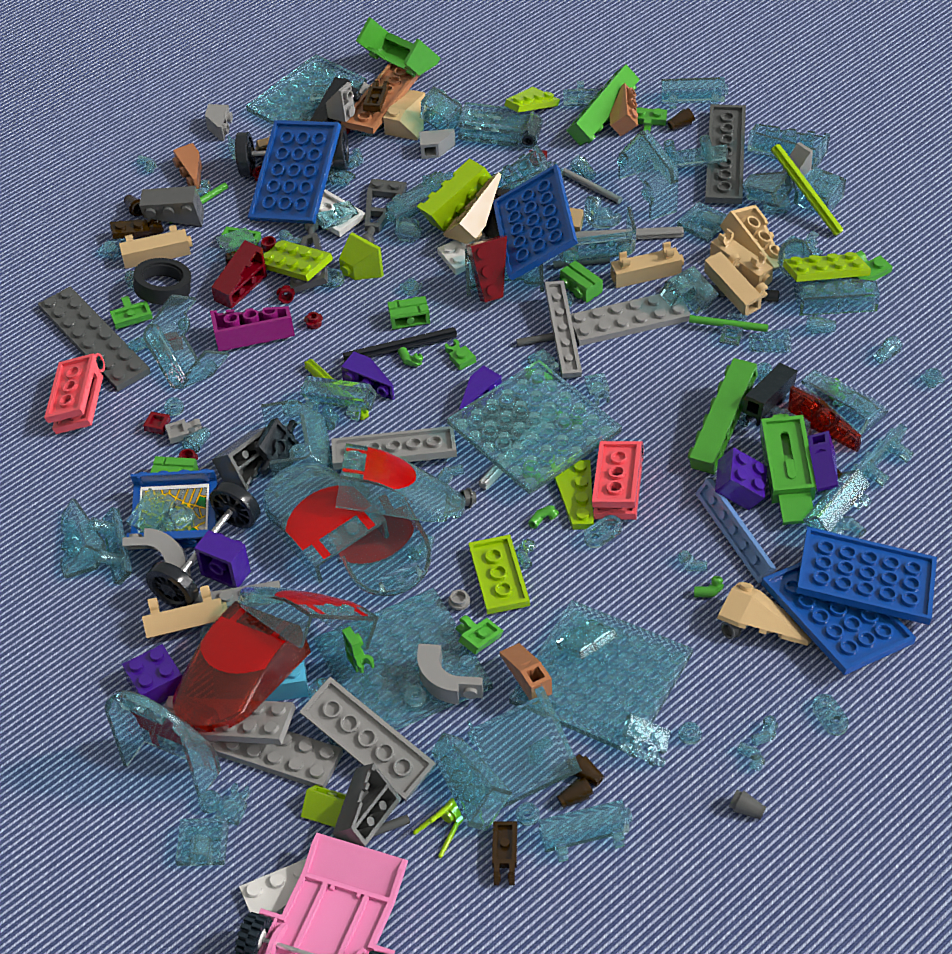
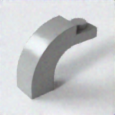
(159, 541)
(441, 683)

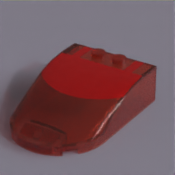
(234, 671)

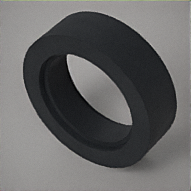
(161, 267)

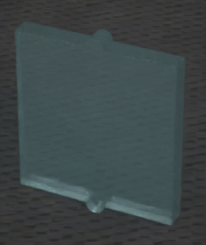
(233, 240)

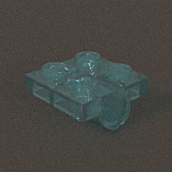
(702, 221)
(586, 638)
(202, 842)

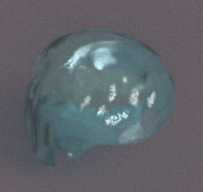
(599, 216)
(792, 248)

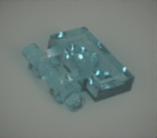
(648, 735)

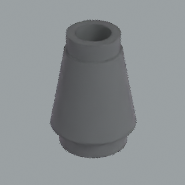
(747, 805)

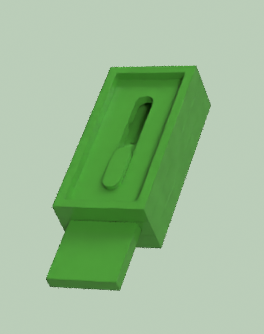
(788, 466)

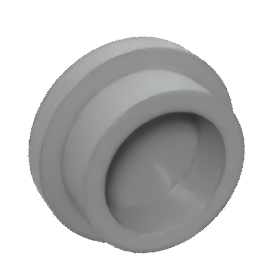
(459, 600)

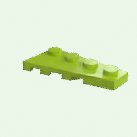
(531, 100)
(576, 494)

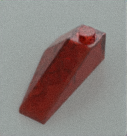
(823, 417)

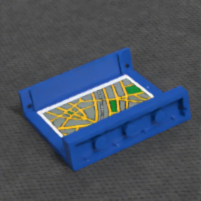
(186, 488)

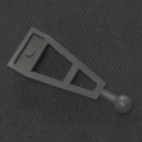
(379, 188)
(322, 276)

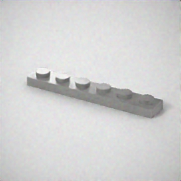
(563, 329)

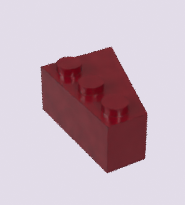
(488, 266)
(240, 275)

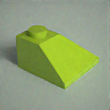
(361, 259)

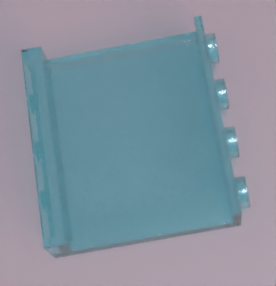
(526, 747)

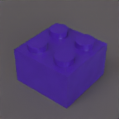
(741, 478)
(222, 559)
(153, 674)

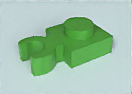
(460, 357)

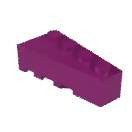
(251, 327)

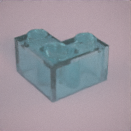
(691, 288)

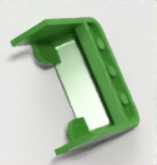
(381, 44)

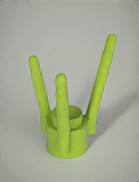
(449, 813)

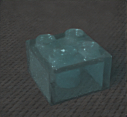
(440, 109)
(827, 186)

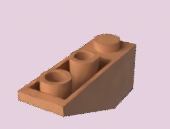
(624, 111)
(189, 163)
(526, 670)

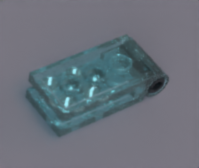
(499, 125)

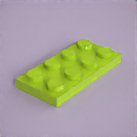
(296, 260)
(826, 267)
(499, 574)

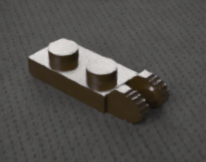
(376, 97)
(137, 228)
(504, 849)

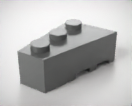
(173, 205)
(240, 460)
(365, 806)

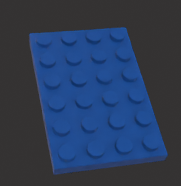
(294, 171)
(535, 222)
(867, 575)
(842, 632)

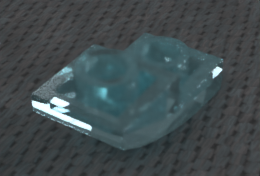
(340, 177)

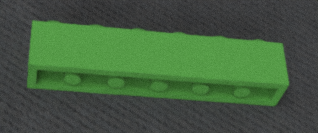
(599, 108)
(723, 416)

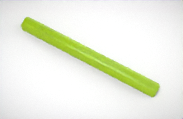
(807, 189)

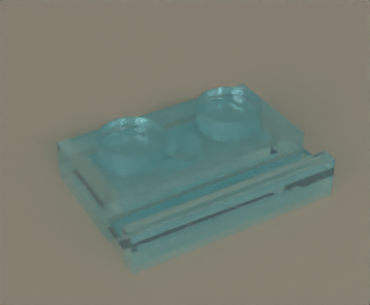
(150, 511)

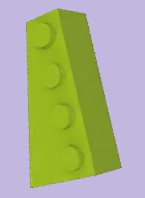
(454, 194)

